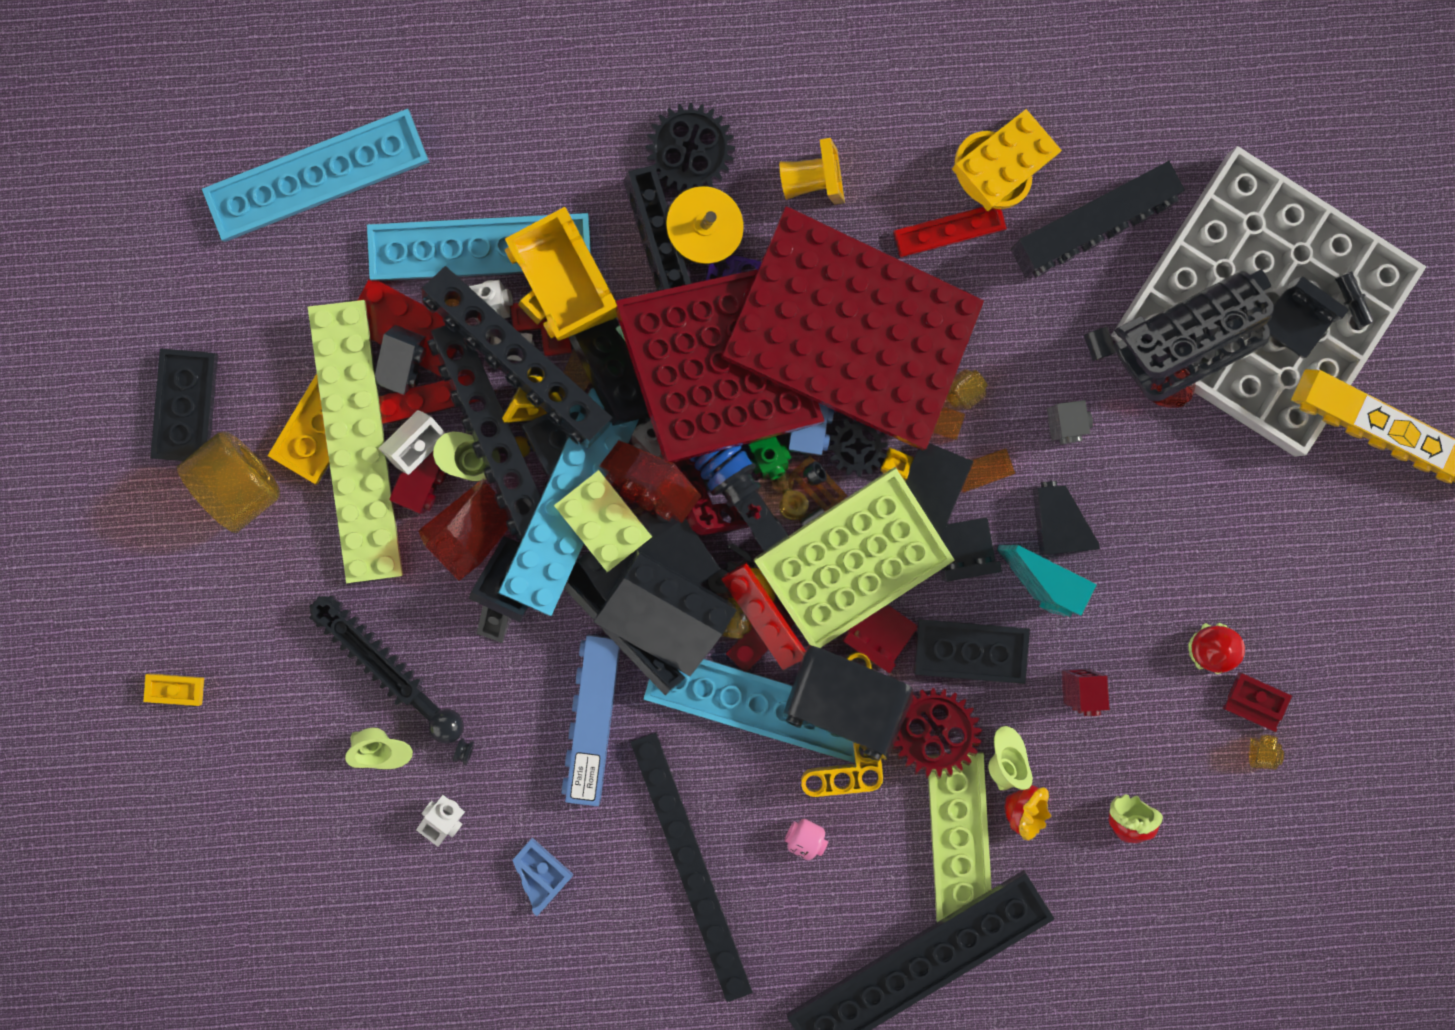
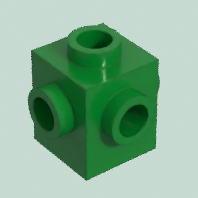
(769, 458)

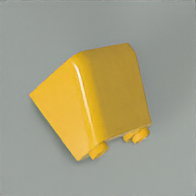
(562, 275)

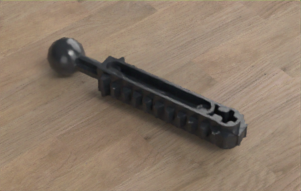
(444, 724)

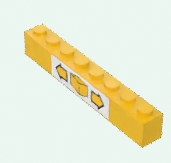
(1378, 422)

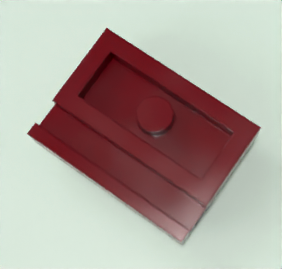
(1257, 702)

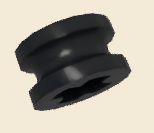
(463, 751)

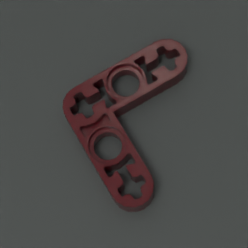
(710, 512)

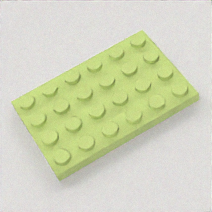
(854, 559)

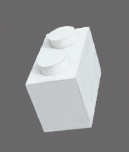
(412, 442)

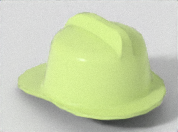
(456, 456)
(375, 750)
(1010, 763)

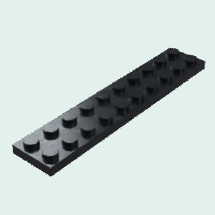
(928, 960)

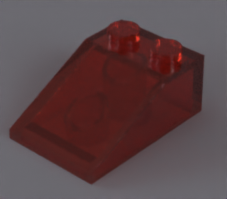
(466, 530)

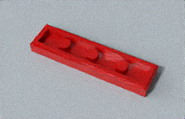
(948, 231)

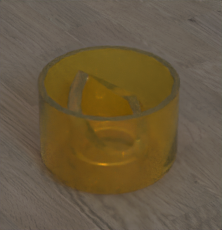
(229, 481)

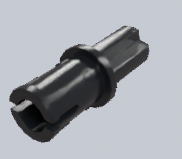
(1354, 299)

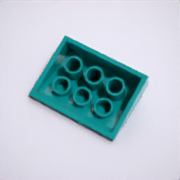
(1047, 582)

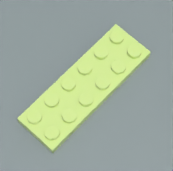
(959, 836)

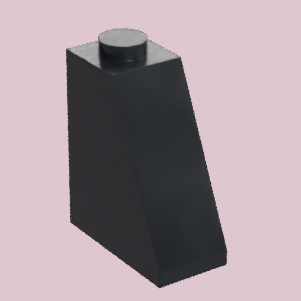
(1060, 521)

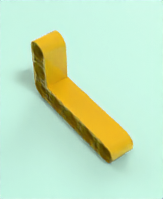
(854, 771)

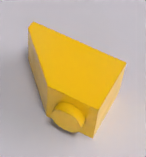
(521, 409)

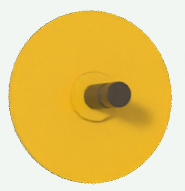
(704, 225)

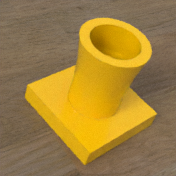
(814, 174)

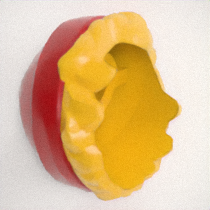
(1027, 811)

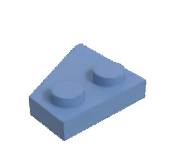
(540, 874)

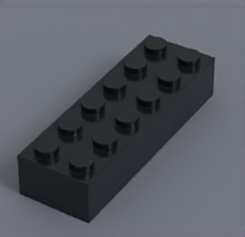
(1099, 218)

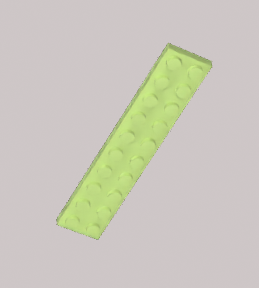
(353, 440)

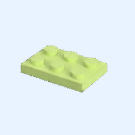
(603, 521)

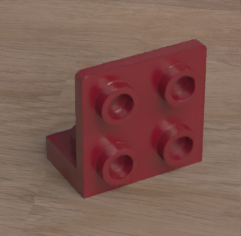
(881, 636)

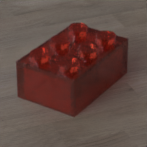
(649, 481)

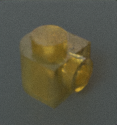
(1265, 752)

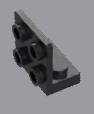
(1303, 316)
(971, 548)

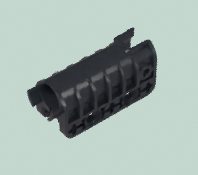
(1195, 331)

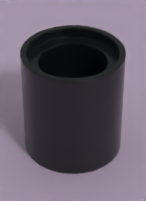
(1099, 343)

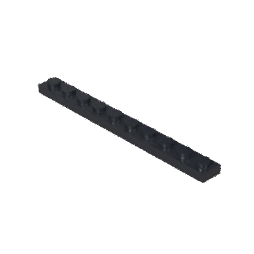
(691, 867)

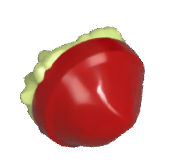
(1216, 648)
(1133, 819)

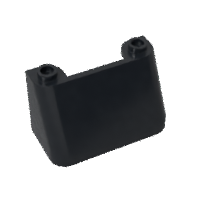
(848, 701)

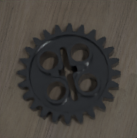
(713, 154)

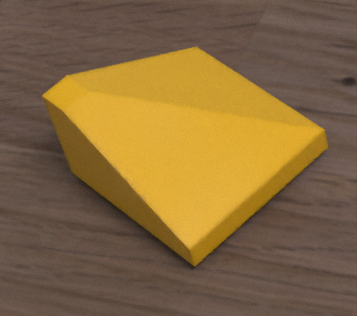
(899, 460)

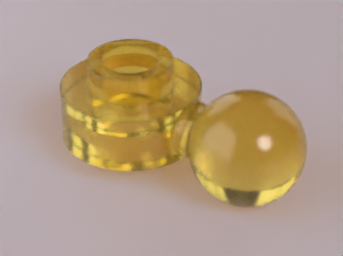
(790, 497)

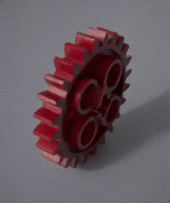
(957, 721)

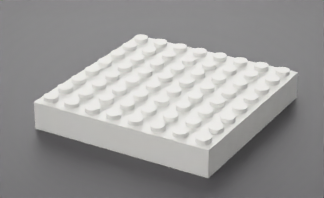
(1267, 222)

